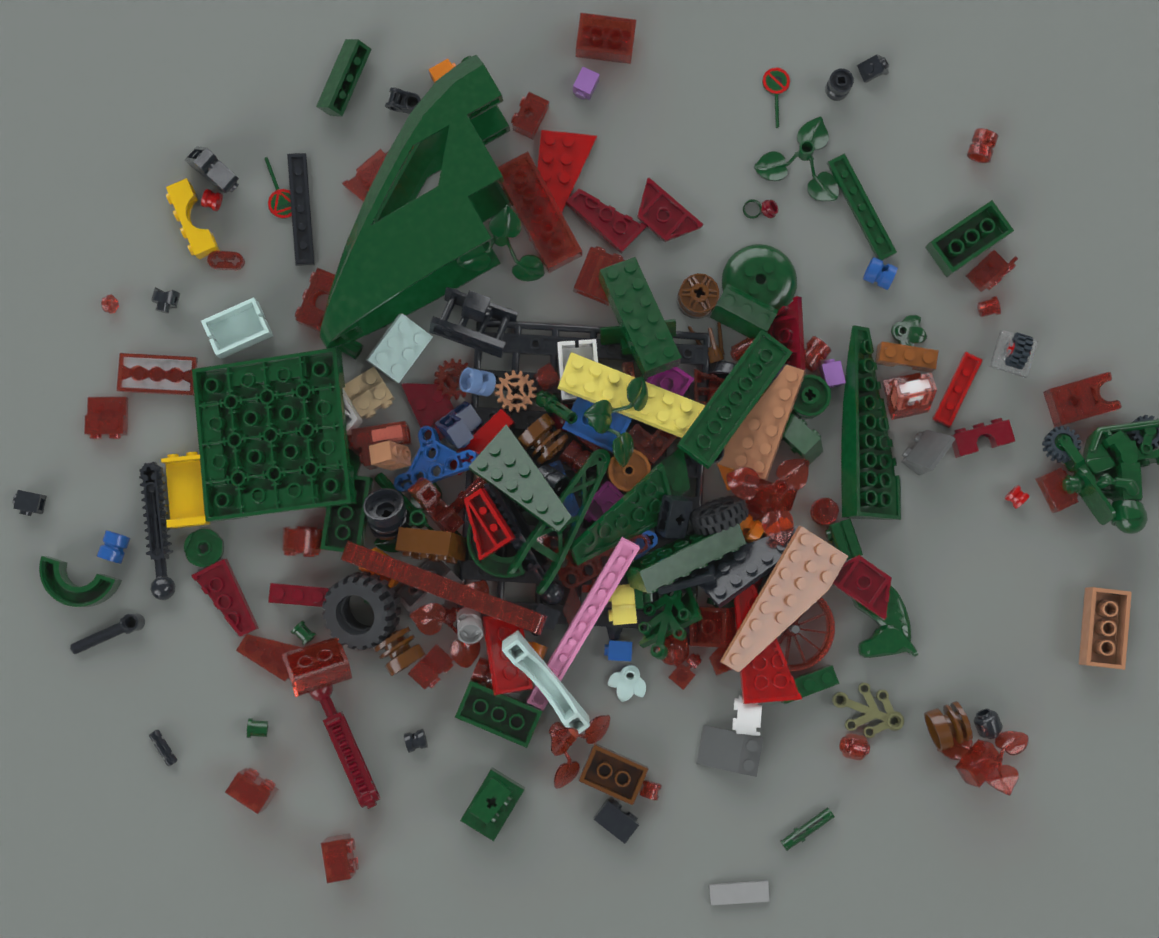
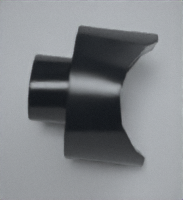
(165, 300)

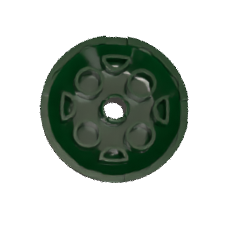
(766, 263)

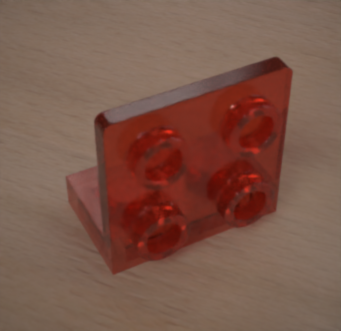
(990, 271)

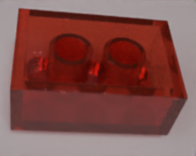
(605, 38)
(316, 666)

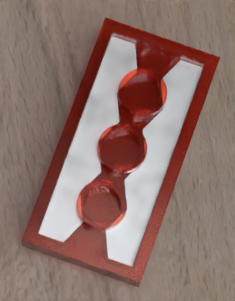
(156, 374)

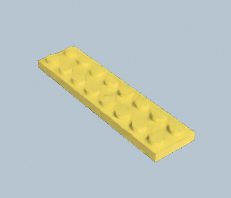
(598, 382)

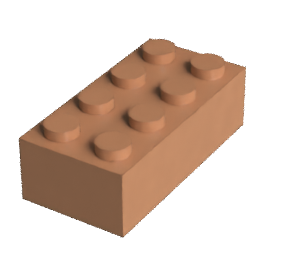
(1105, 628)

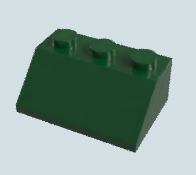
(743, 312)

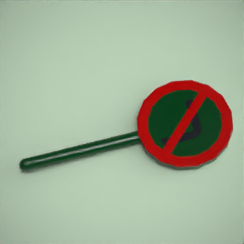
(776, 82)

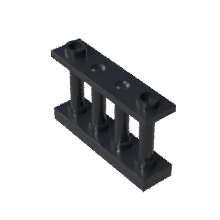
(466, 336)

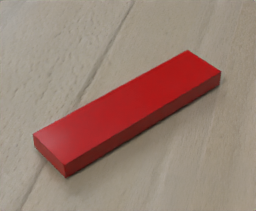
(957, 389)
(486, 435)

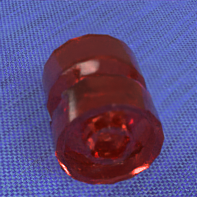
(982, 145)
(815, 352)
(574, 456)
(482, 673)

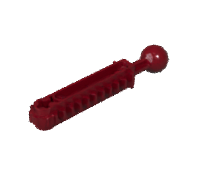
(347, 750)

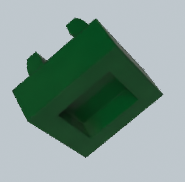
(640, 598)

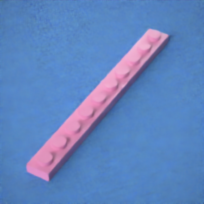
(587, 615)

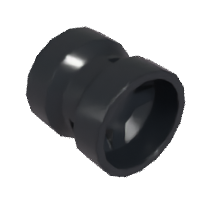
(415, 740)

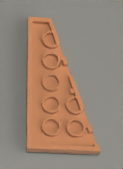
(761, 431)

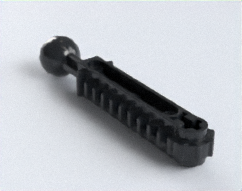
(521, 530)
(163, 586)

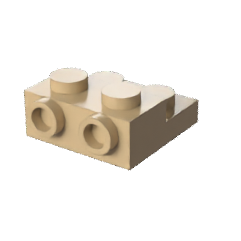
(368, 393)

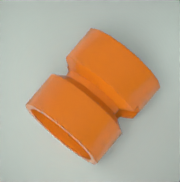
(755, 529)

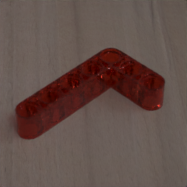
(596, 563)

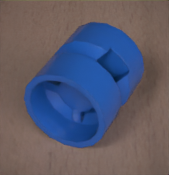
(880, 273)
(113, 547)

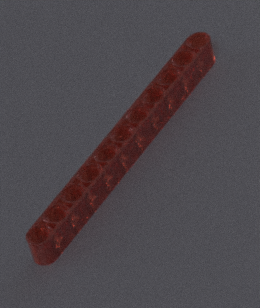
(444, 588)

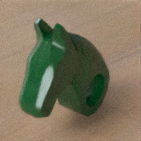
(892, 634)

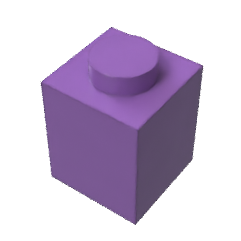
(585, 83)
(832, 373)

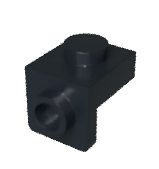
(873, 68)

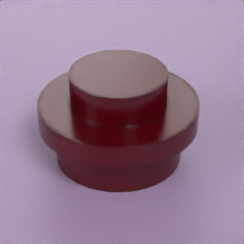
(769, 208)

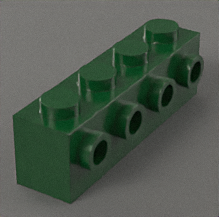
(344, 77)

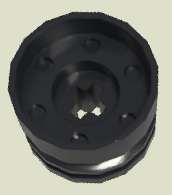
(386, 513)

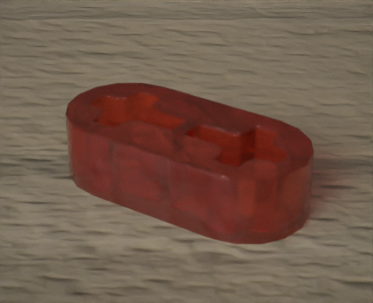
(226, 255)

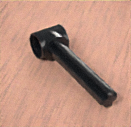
(122, 627)

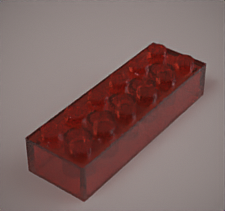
(539, 213)

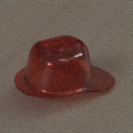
(677, 650)

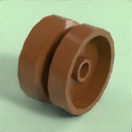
(620, 479)

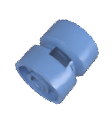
(477, 382)

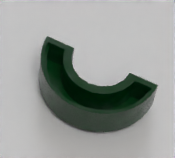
(493, 563)
(59, 586)

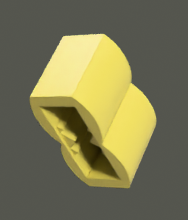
(623, 606)

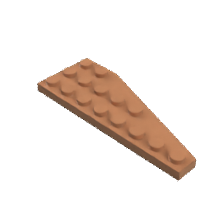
(795, 584)

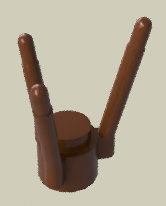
(715, 352)

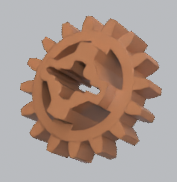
(523, 381)

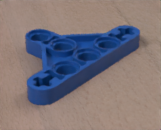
(425, 464)

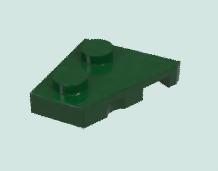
(676, 472)

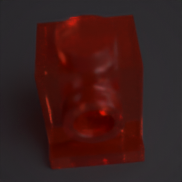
(547, 377)

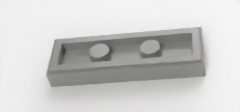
(739, 892)

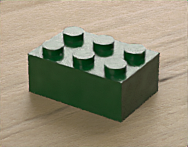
(493, 829)

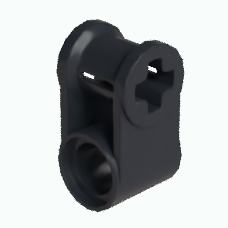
(400, 100)

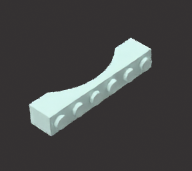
(528, 661)

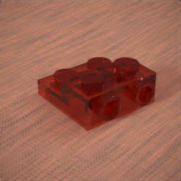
(106, 417)

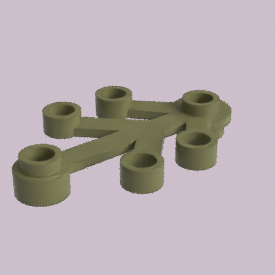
(871, 711)

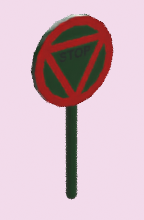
(279, 201)

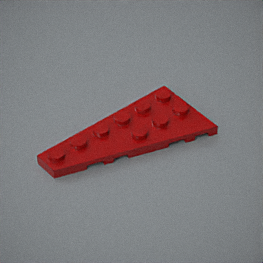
(562, 161)
(767, 675)

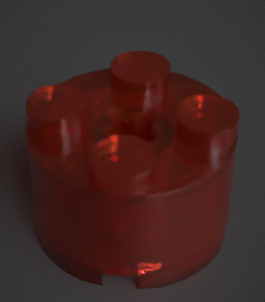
(302, 540)

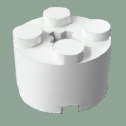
(747, 718)

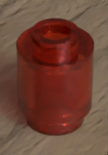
(739, 348)

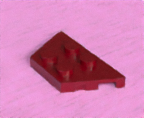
(664, 214)
(788, 330)
(427, 405)
(865, 585)

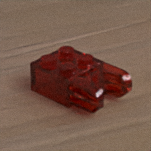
(1084, 398)

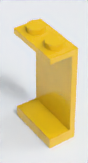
(184, 490)

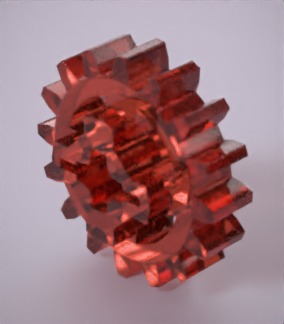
(447, 377)

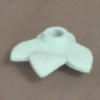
(627, 686)

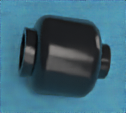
(988, 723)

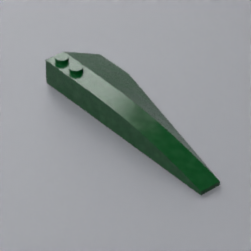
(867, 461)

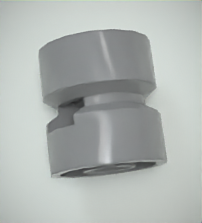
(469, 625)

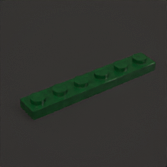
(861, 207)

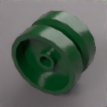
(819, 397)

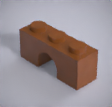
(915, 357)

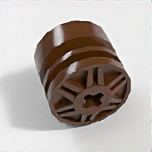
(692, 305)
(543, 439)
(399, 651)
(951, 724)

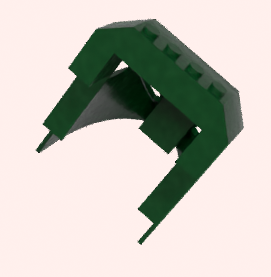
(409, 246)

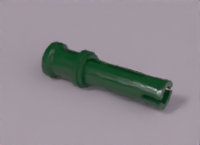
(553, 405)

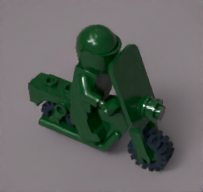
(1114, 449)

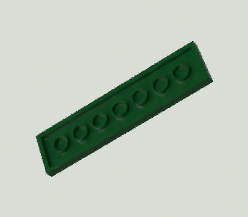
(734, 399)

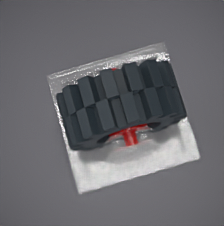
(1014, 353)

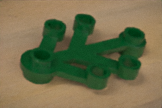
(665, 618)

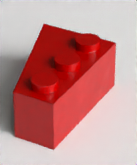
(487, 524)

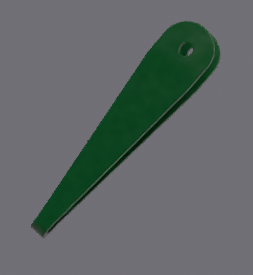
(563, 547)

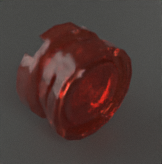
(824, 511)

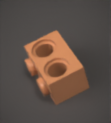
(390, 455)

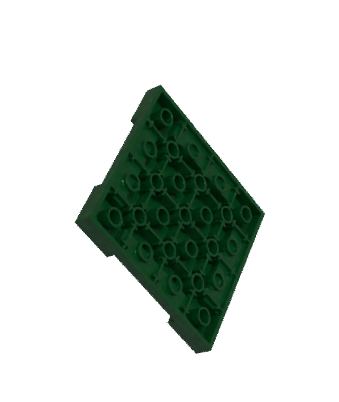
(273, 435)

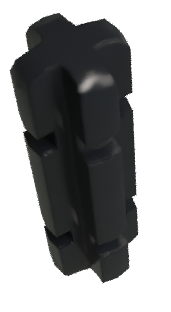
(163, 748)

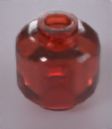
(854, 746)

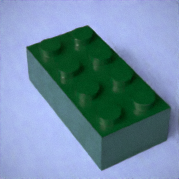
(969, 238)
(347, 521)
(498, 714)

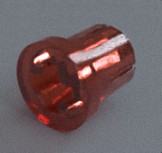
(989, 307)

